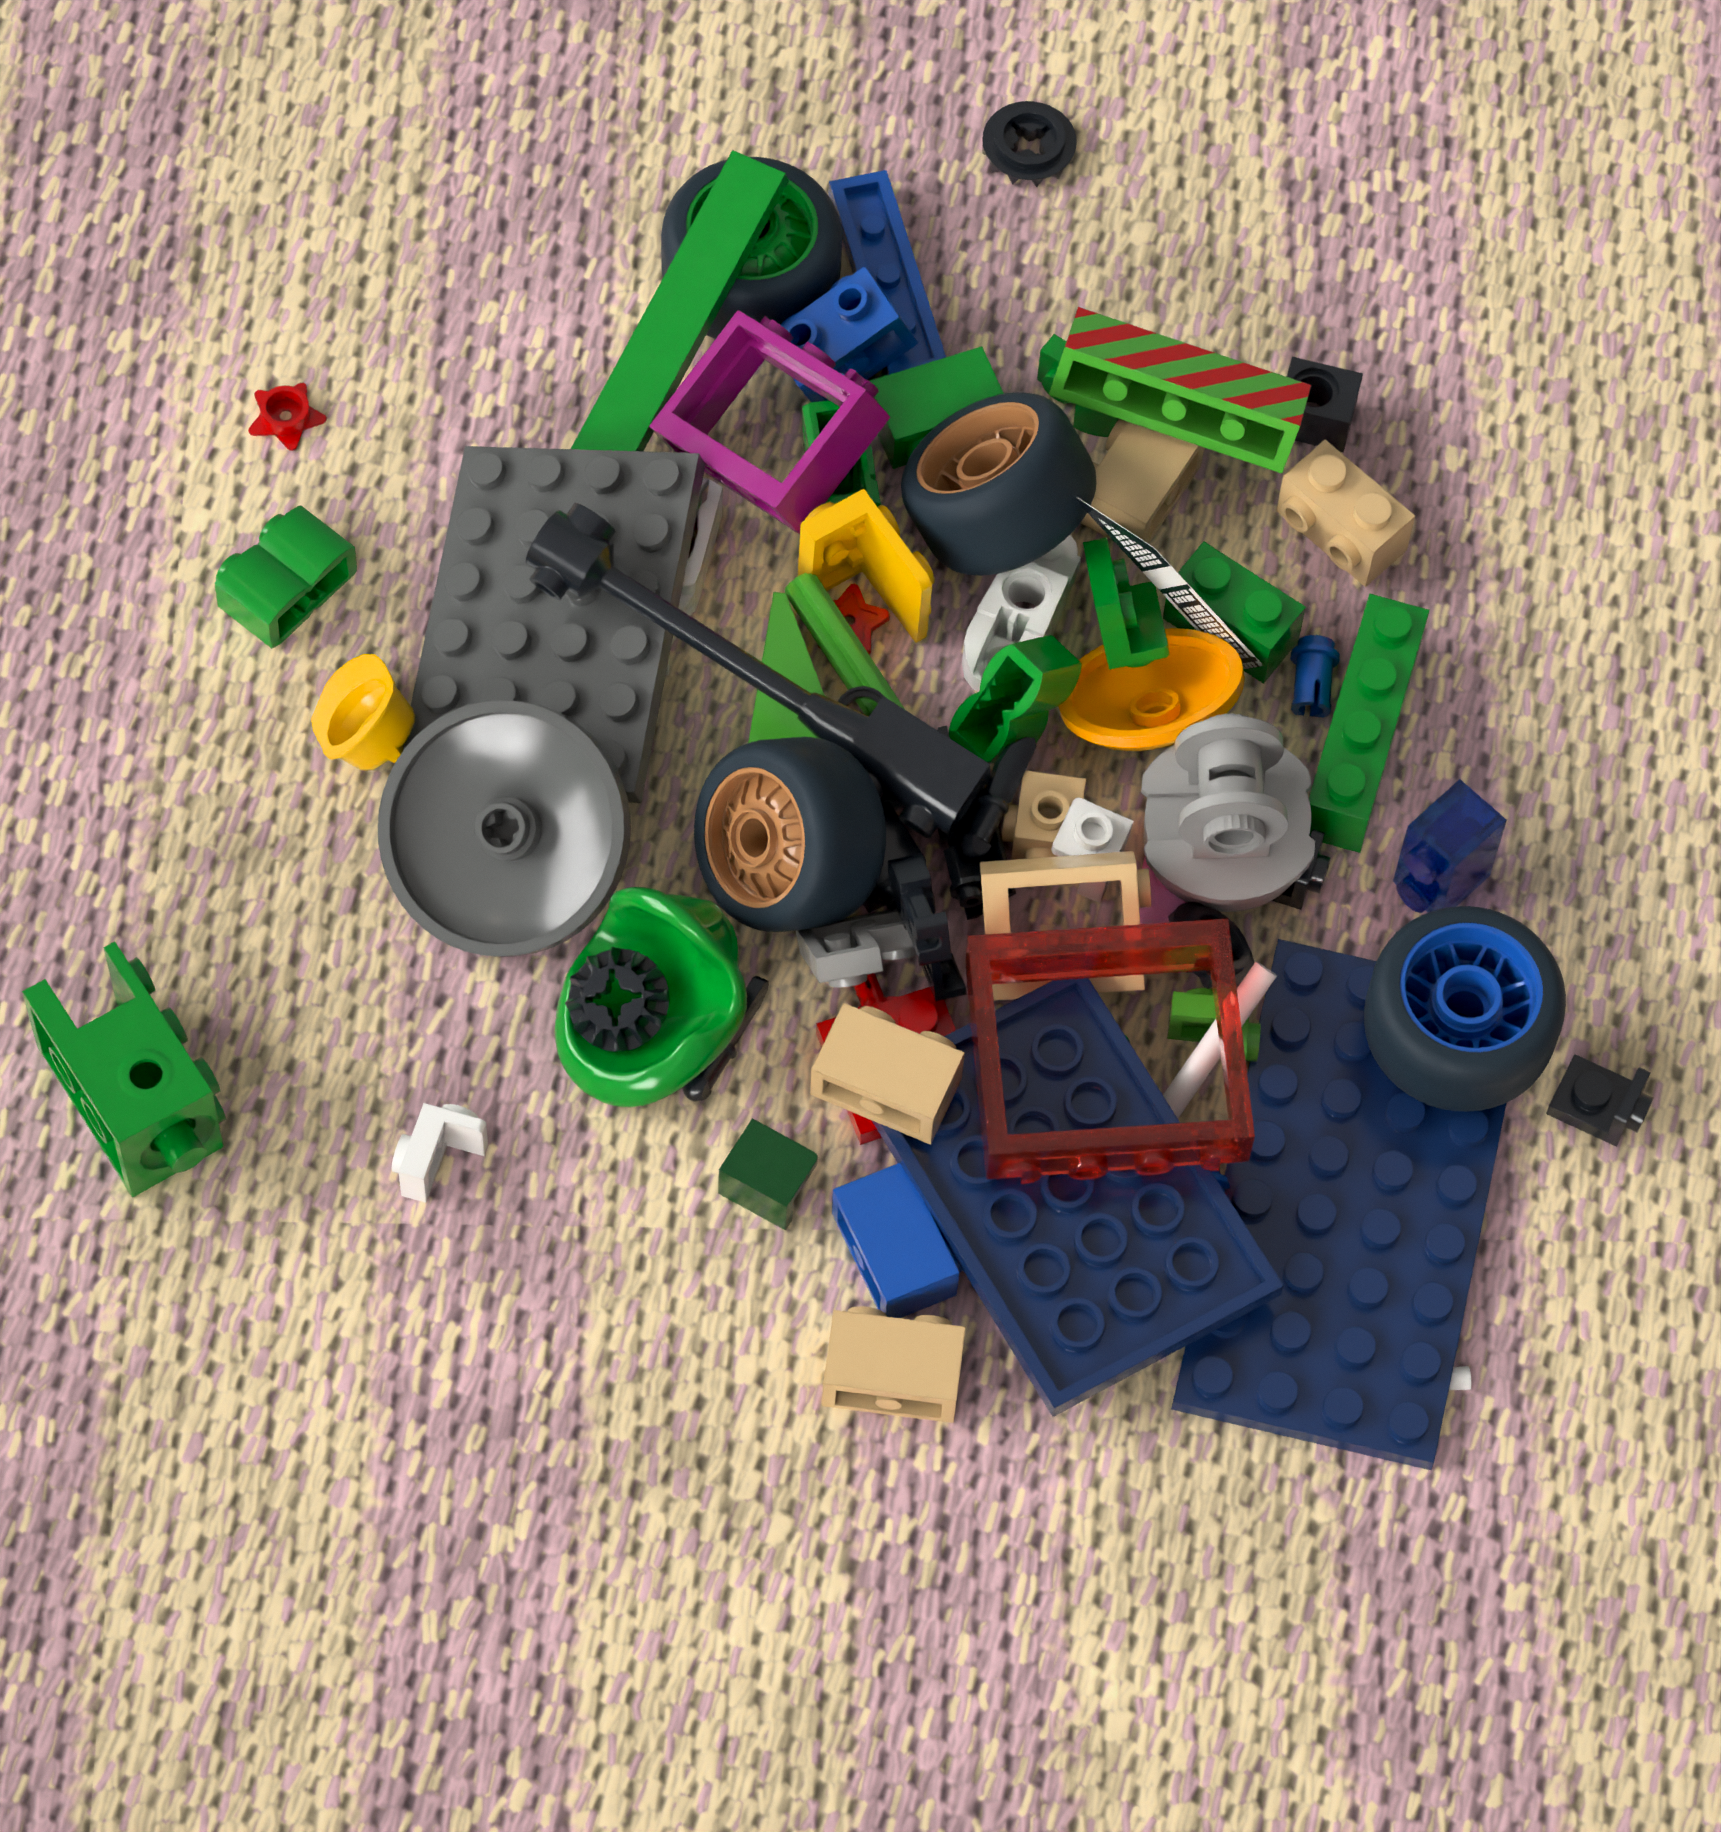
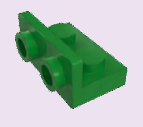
(1126, 614)

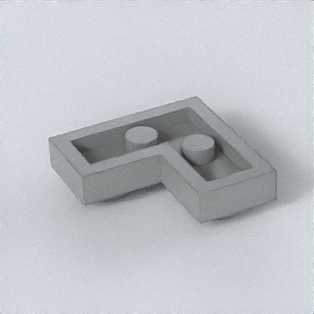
(854, 947)

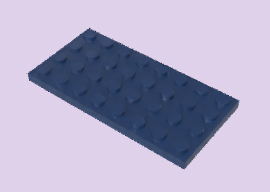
(1365, 1220)

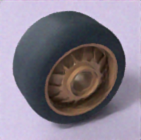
(998, 483)
(789, 834)

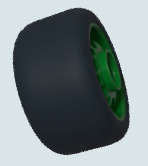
(790, 262)

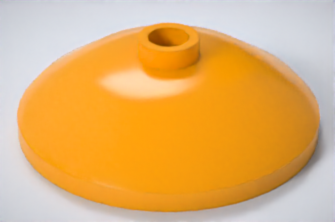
(1157, 701)

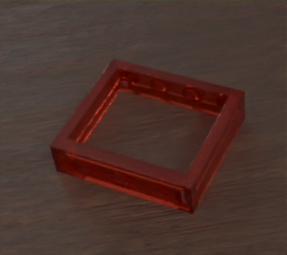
(1097, 954)

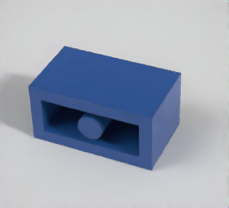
(895, 1242)

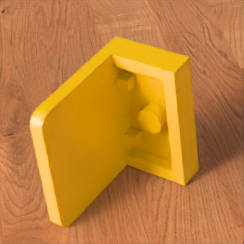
(865, 538)

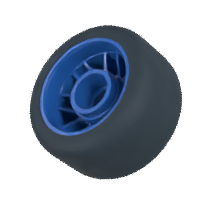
(1473, 966)

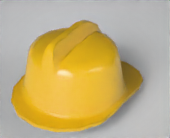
(362, 715)

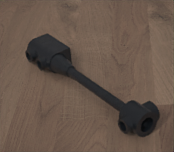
(899, 751)

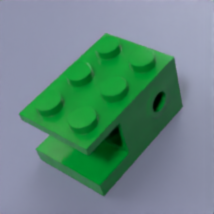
(131, 1077)

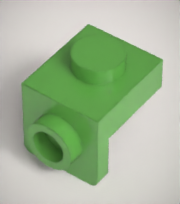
(1195, 1012)

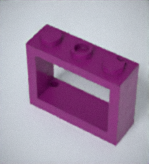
(720, 378)

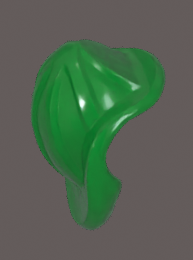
(706, 997)

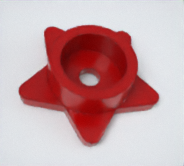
(283, 399)
(866, 616)

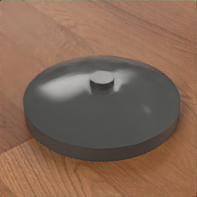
(504, 828)

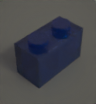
(1448, 850)

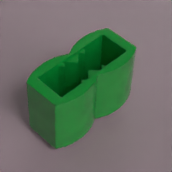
(284, 575)
(1015, 696)

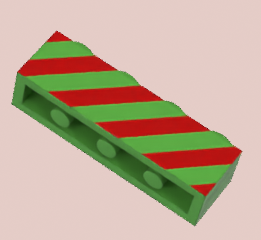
(1180, 390)

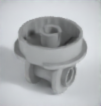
(1227, 814)

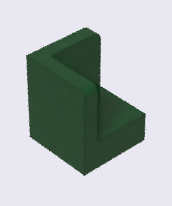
(766, 1173)

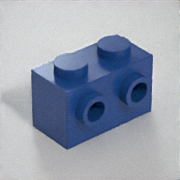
(853, 327)

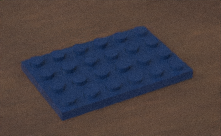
(1072, 1269)

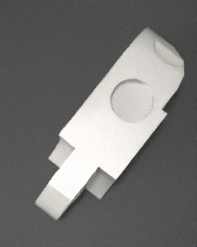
(1001, 623)

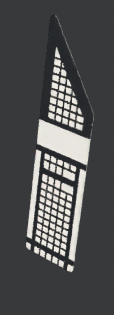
(1171, 584)

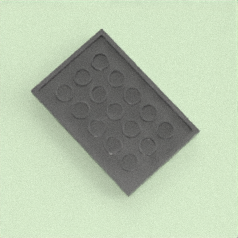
(578, 655)

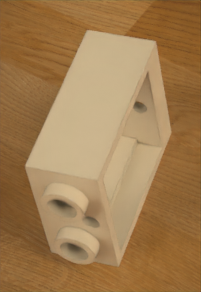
(1060, 870)

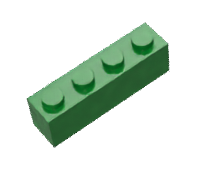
(1365, 720)

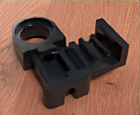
(928, 931)

